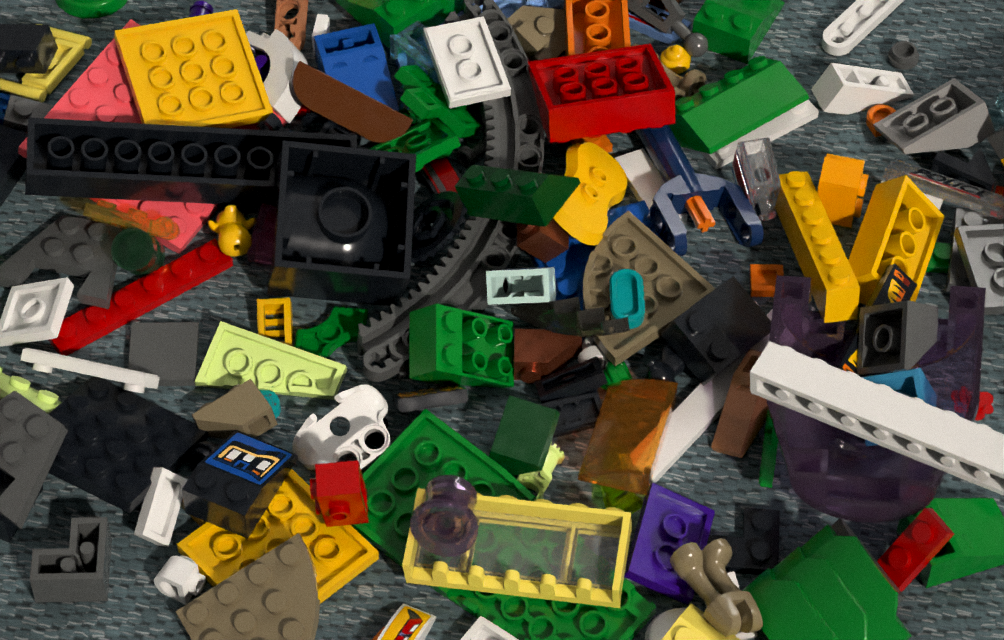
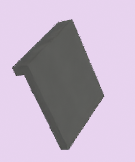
(165, 351)

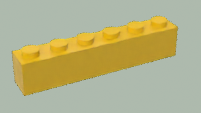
(817, 248)

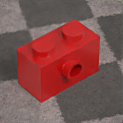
(340, 493)

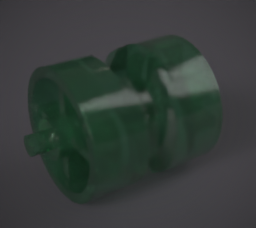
(137, 251)

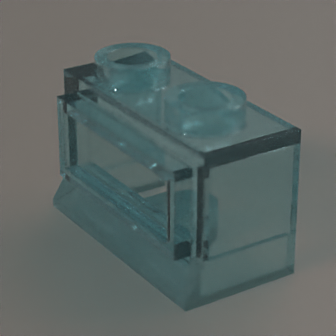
(413, 43)

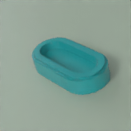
(627, 297)

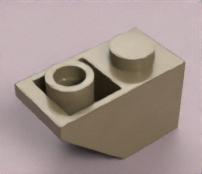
(240, 410)

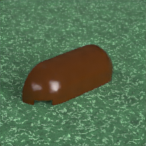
(347, 105)

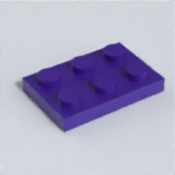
(663, 527)

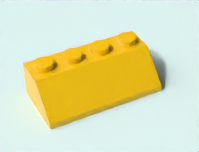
(896, 230)

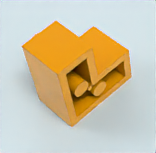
(840, 186)

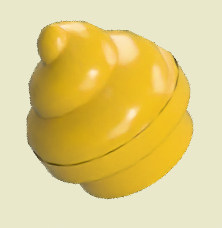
(676, 58)

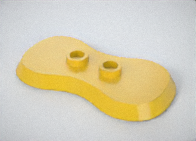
(600, 188)

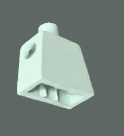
(524, 285)

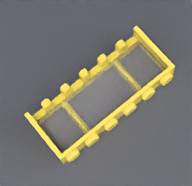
(533, 552)

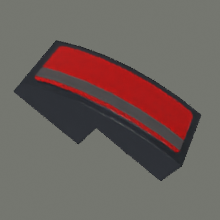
(440, 175)

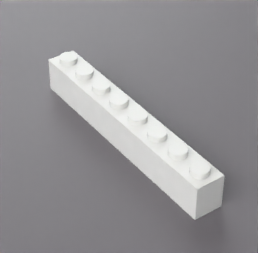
(880, 415)

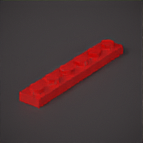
(141, 297)

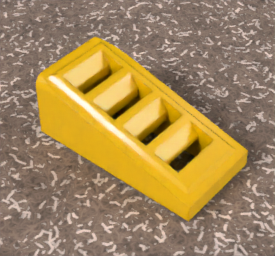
(275, 306)

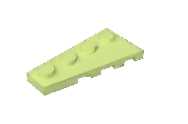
(271, 365)

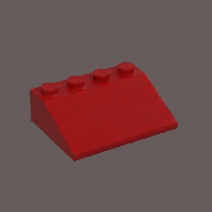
(602, 93)

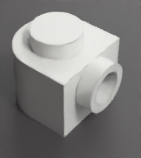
(180, 579)

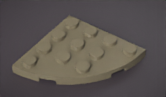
(668, 283)
(260, 602)

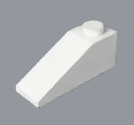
(856, 89)

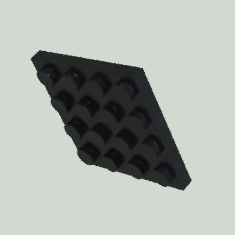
(118, 441)

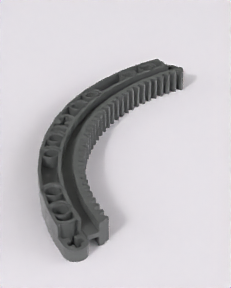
(511, 141)

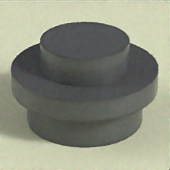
(903, 55)

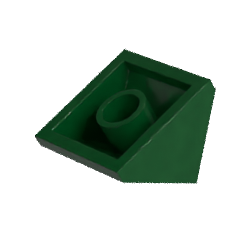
(524, 436)

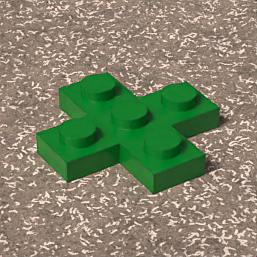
(427, 101)

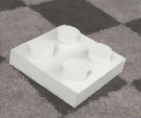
(35, 311)

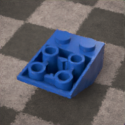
(357, 60)

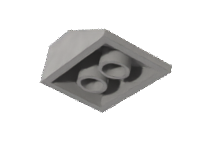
(939, 121)

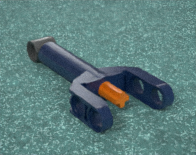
(693, 194)

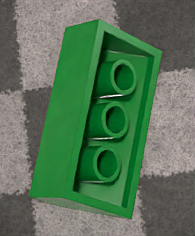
(736, 105)

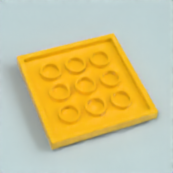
(194, 72)
(336, 551)

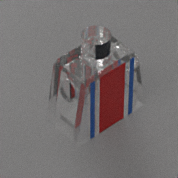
(757, 175)

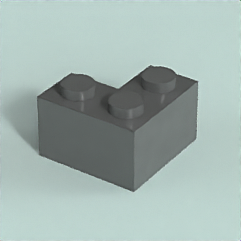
(77, 571)

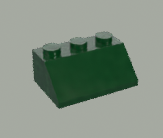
(514, 194)

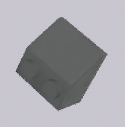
(895, 336)

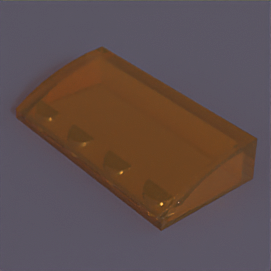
(629, 434)

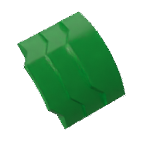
(827, 594)

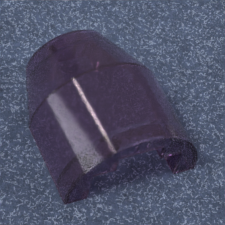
(834, 467)

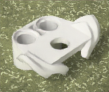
(364, 410)

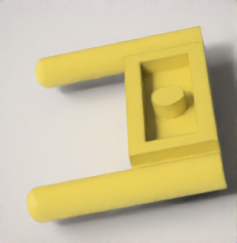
(37, 86)

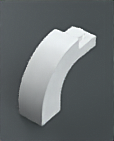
(283, 62)

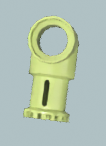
(540, 483)

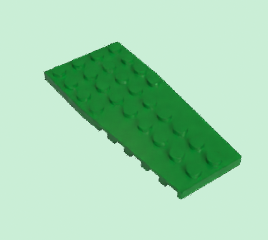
(434, 449)

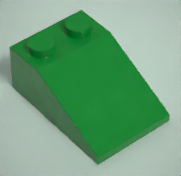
(736, 26)

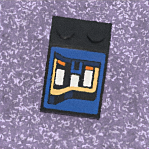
(237, 482)

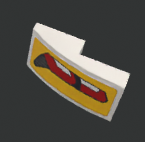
(408, 624)

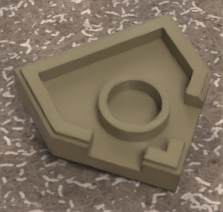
(540, 31)

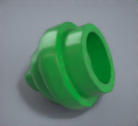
(616, 374)

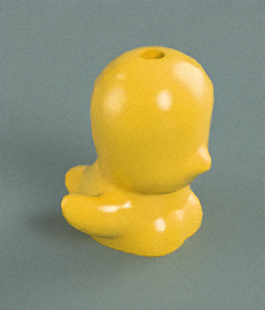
(232, 231)

